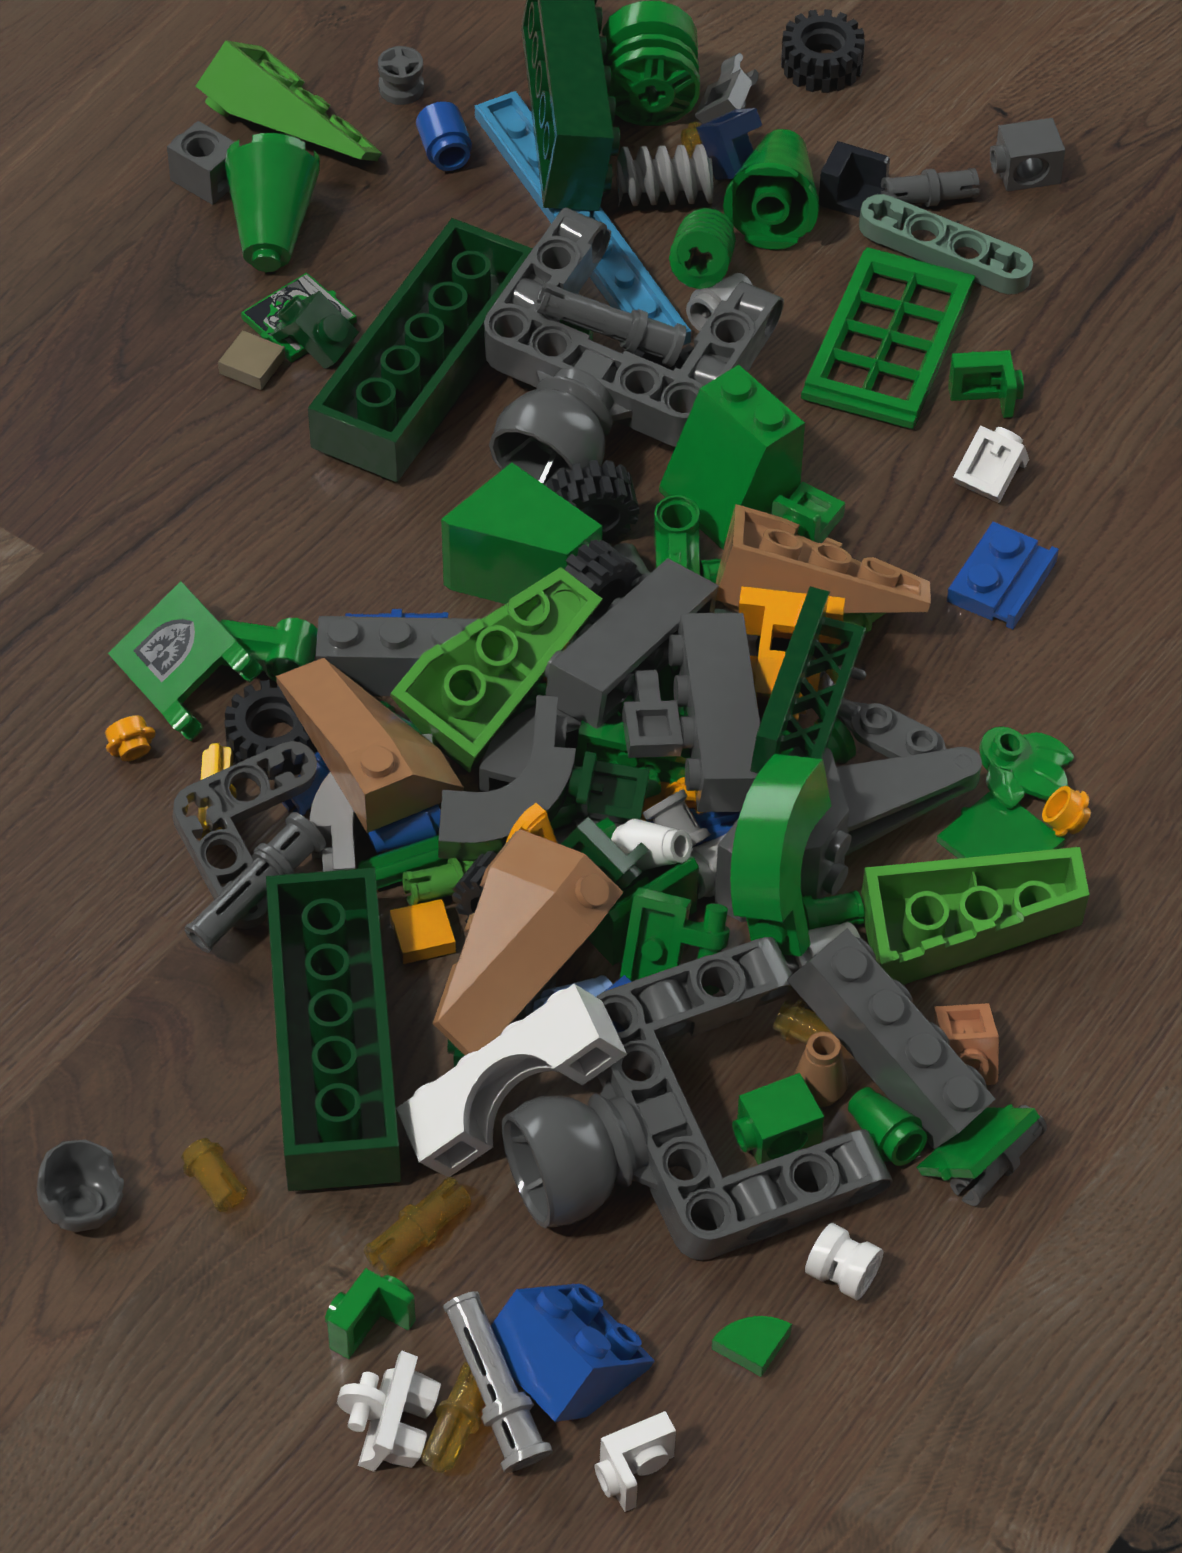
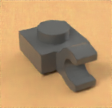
(727, 92)
(651, 724)

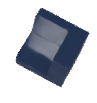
(728, 140)

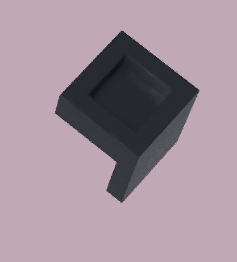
(851, 177)

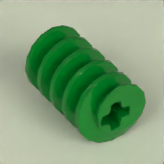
(702, 248)

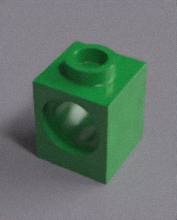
(778, 1119)

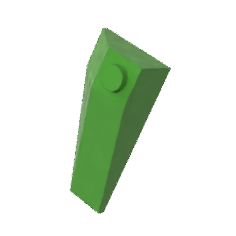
(262, 89)
(490, 669)

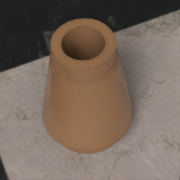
(823, 1068)

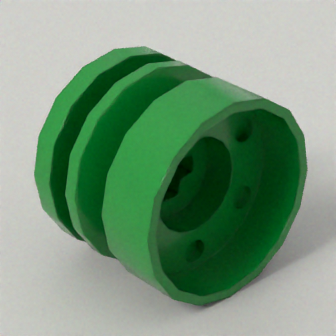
(652, 62)

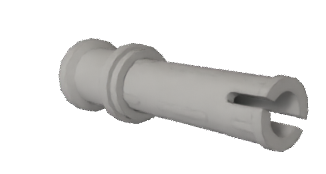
(505, 1407)

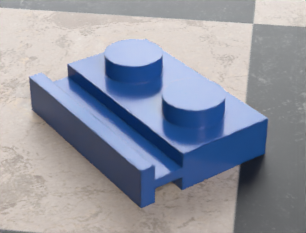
(1002, 575)

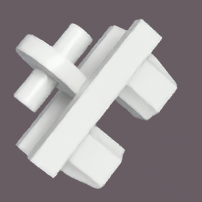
(399, 1391)

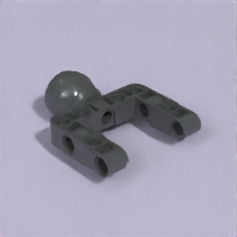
(588, 384)
(574, 1152)

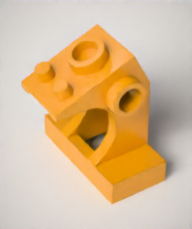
(775, 615)

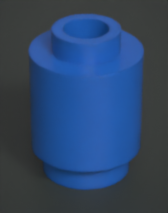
(444, 135)

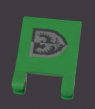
(176, 653)

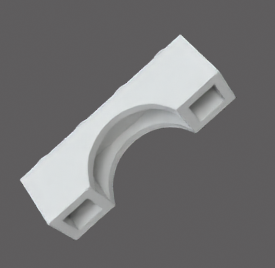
(455, 1115)

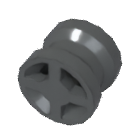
(400, 75)

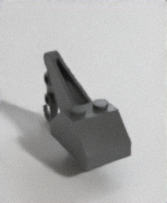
(871, 795)

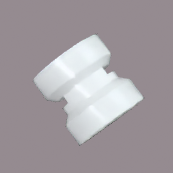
(844, 1261)

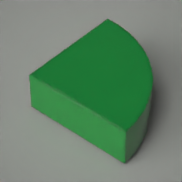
(752, 1341)

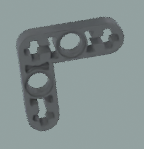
(226, 811)

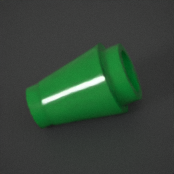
(892, 1128)

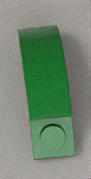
(770, 847)

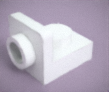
(991, 462)
(632, 1450)

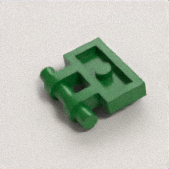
(661, 928)

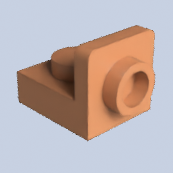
(972, 1036)

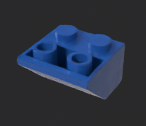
(567, 1349)

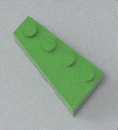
(966, 909)

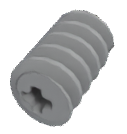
(664, 174)

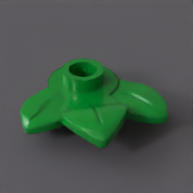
(1023, 764)

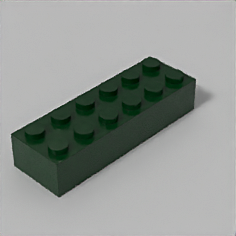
(570, 101)
(415, 353)
(332, 1030)

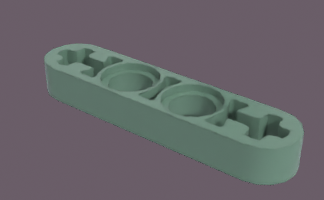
(948, 238)

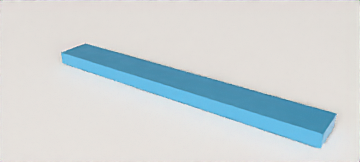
(620, 272)

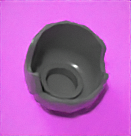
(79, 1185)

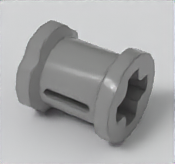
(675, 814)

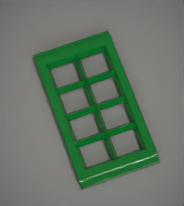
(863, 400)

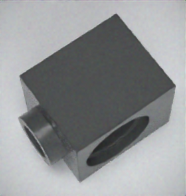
(1028, 154)
(199, 162)

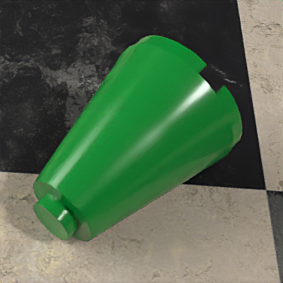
(774, 193)
(270, 195)

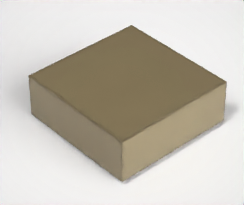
(251, 360)

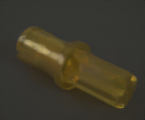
(456, 1421)

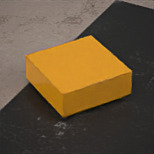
(422, 931)

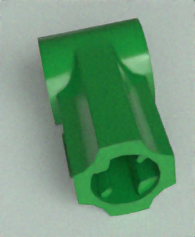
(677, 532)
(278, 647)

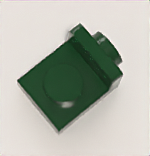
(606, 854)

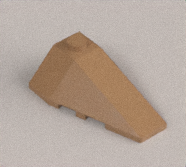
(771, 555)
(369, 750)
(528, 922)

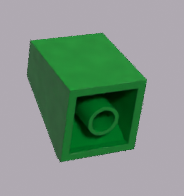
(735, 451)
(510, 536)

